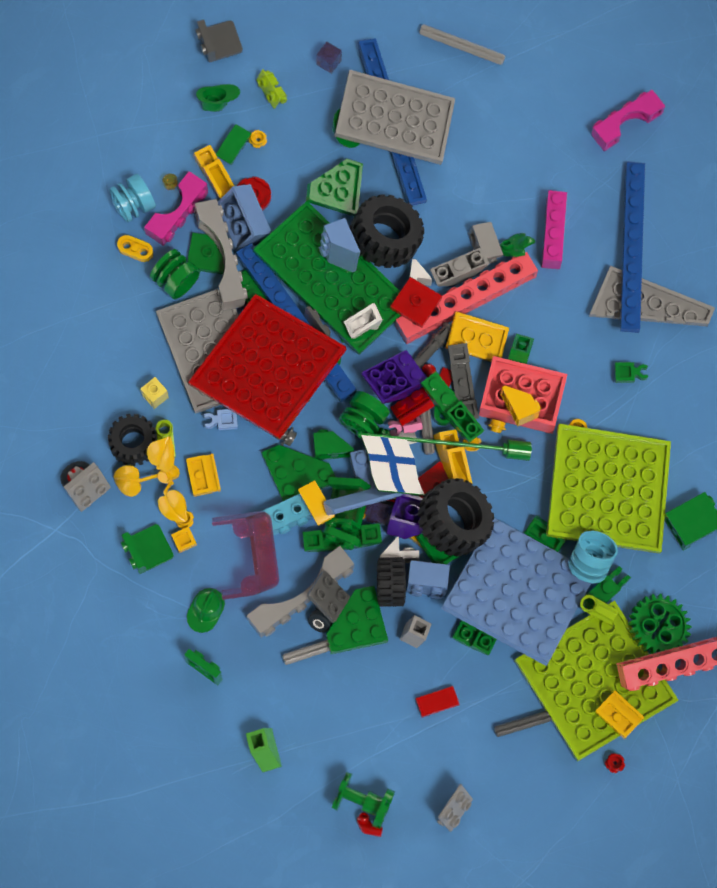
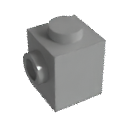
(415, 631)

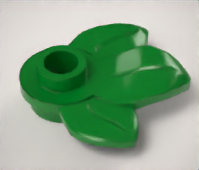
(516, 244)

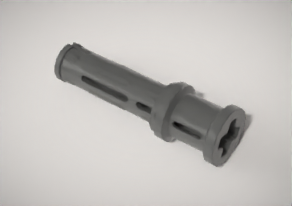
(438, 341)

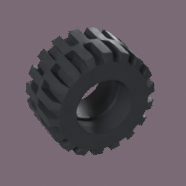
(126, 426)
(391, 582)

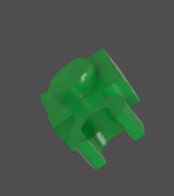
(627, 373)

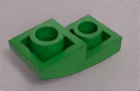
(233, 144)
(473, 638)

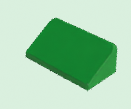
(538, 529)

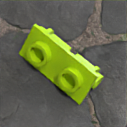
(267, 83)

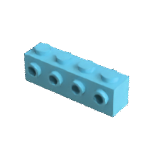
(288, 514)

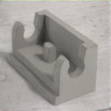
(484, 236)

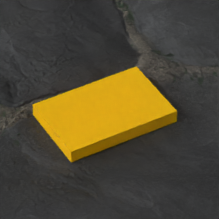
(482, 337)

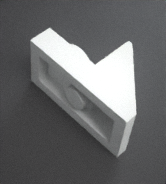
(419, 274)
(363, 321)
(393, 551)

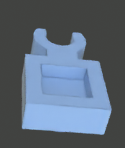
(224, 419)

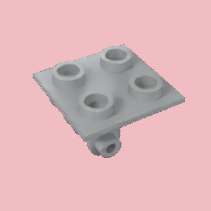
(455, 808)

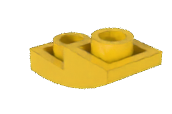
(314, 500)

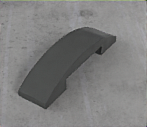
(461, 377)

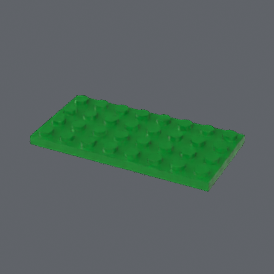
(329, 289)

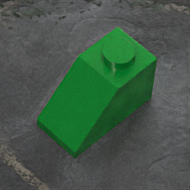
(521, 349)
(330, 446)

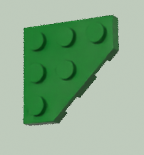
(338, 188)
(294, 470)
(358, 623)

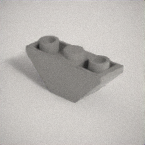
(460, 268)

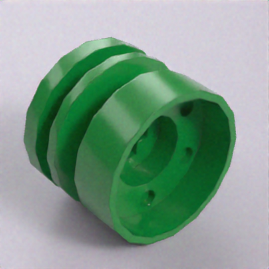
(175, 274)
(364, 414)

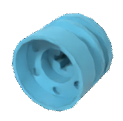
(131, 198)
(592, 556)

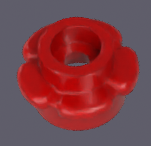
(620, 763)

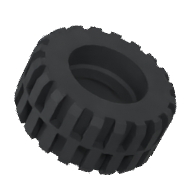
(396, 215)
(440, 527)

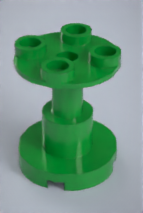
(371, 802)

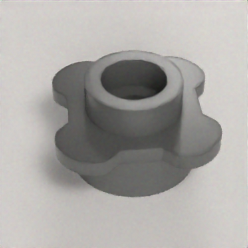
(288, 437)

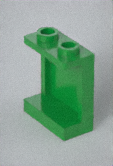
(341, 487)
(692, 520)

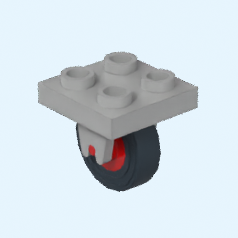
(84, 483)

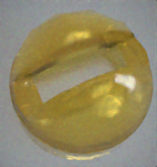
(170, 181)

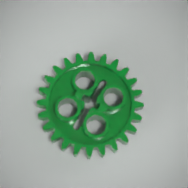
(644, 614)

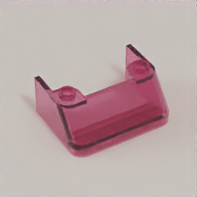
(259, 529)

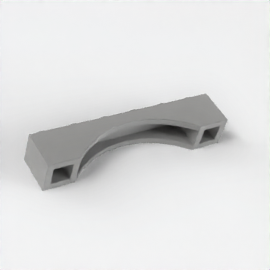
(210, 221)
(269, 616)

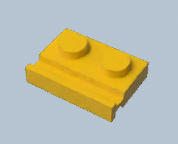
(203, 475)
(619, 714)

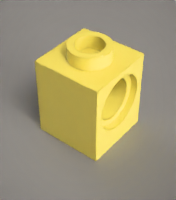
(154, 393)

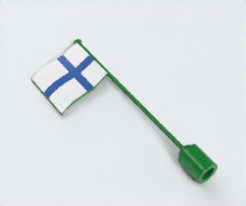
(394, 464)

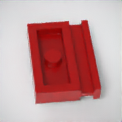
(412, 406)

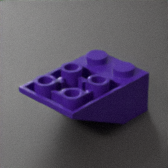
(394, 377)

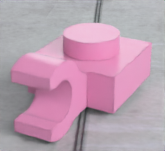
(410, 427)

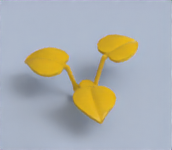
(161, 454)

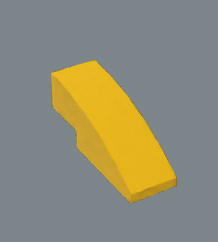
(213, 170)
(453, 457)

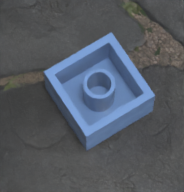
(428, 579)

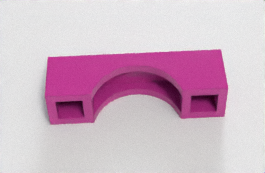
(645, 107)
(162, 226)
(554, 229)

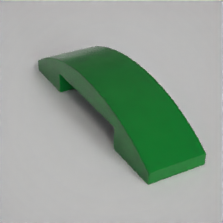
(368, 534)

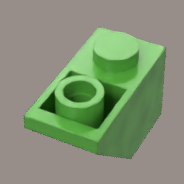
(264, 749)

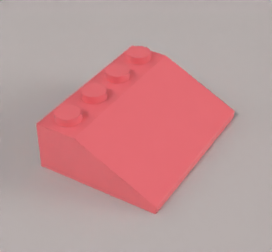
(541, 383)

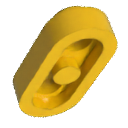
(136, 248)

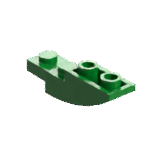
(451, 407)

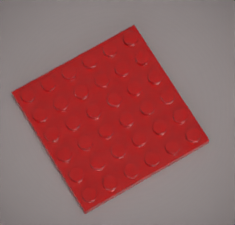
(267, 366)

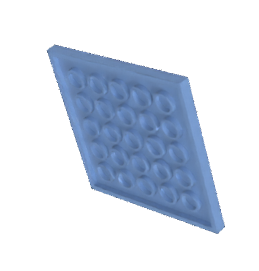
(517, 592)

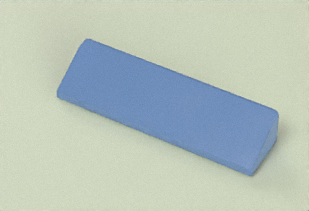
(357, 500)

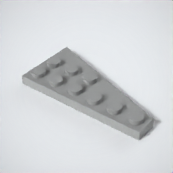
(657, 303)

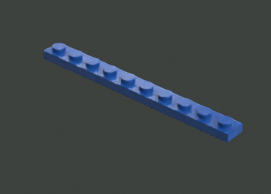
(404, 164)
(632, 247)
(278, 296)

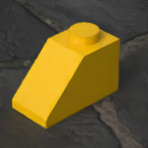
(520, 405)

